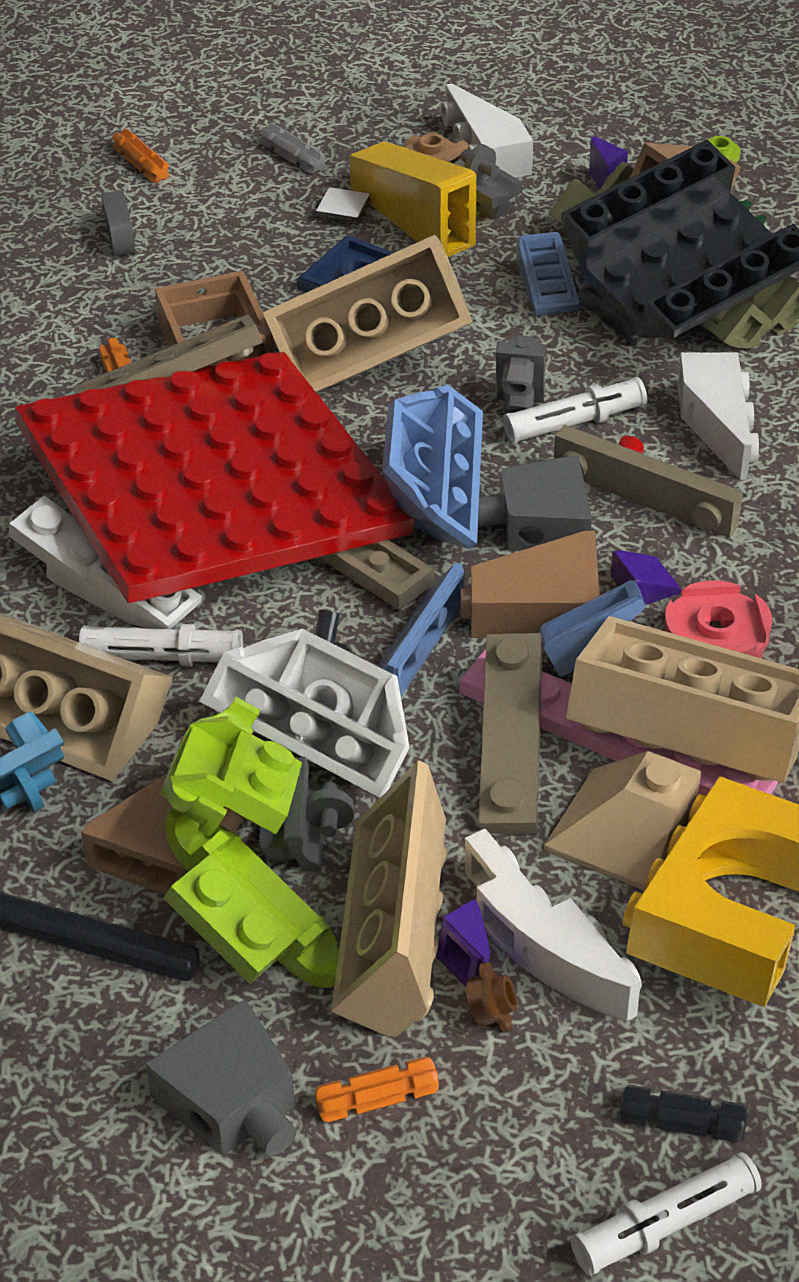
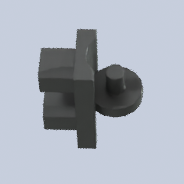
(493, 185)
(520, 373)
(313, 814)

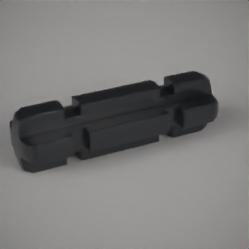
(683, 1113)

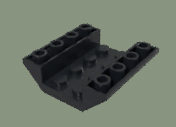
(677, 244)

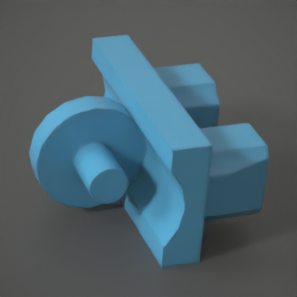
(34, 752)

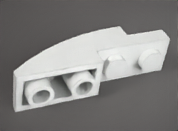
(75, 566)
(549, 941)

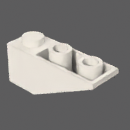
(486, 124)
(715, 408)

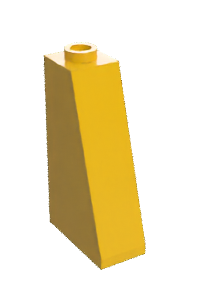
(419, 193)

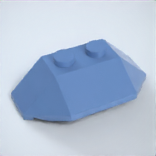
(436, 462)

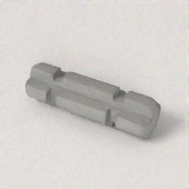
(292, 149)

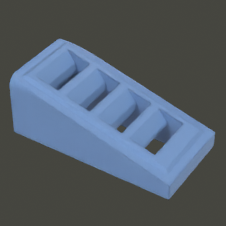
(544, 271)
(572, 631)

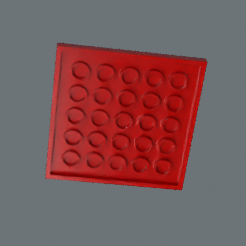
(209, 475)

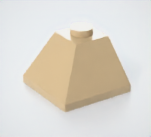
(626, 816)

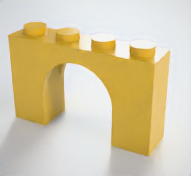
(695, 929)

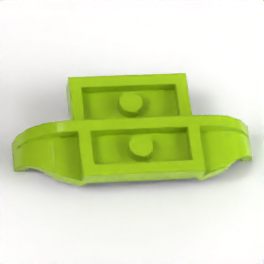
(230, 767)
(246, 907)

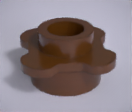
(491, 998)

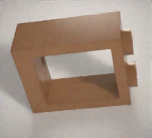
(222, 298)

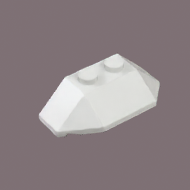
(318, 705)

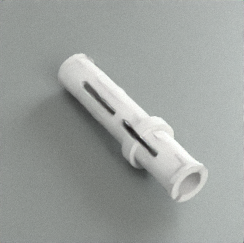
(622, 397)
(180, 645)
(601, 1244)

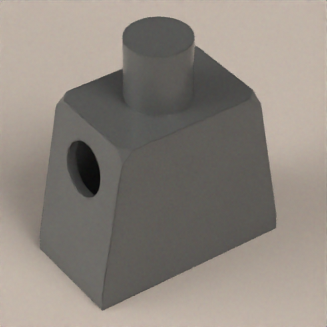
(538, 503)
(227, 1083)

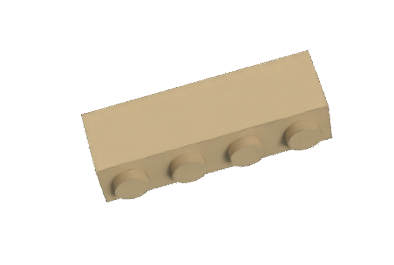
(371, 314)
(90, 696)
(688, 698)
(392, 908)

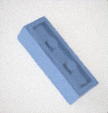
(424, 628)

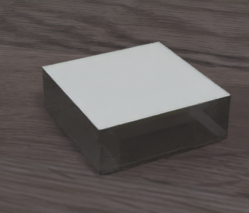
(343, 208)

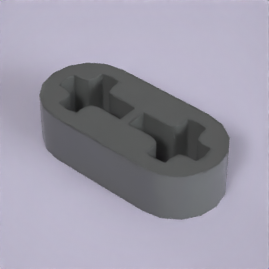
(118, 222)

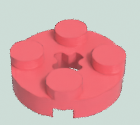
(745, 620)

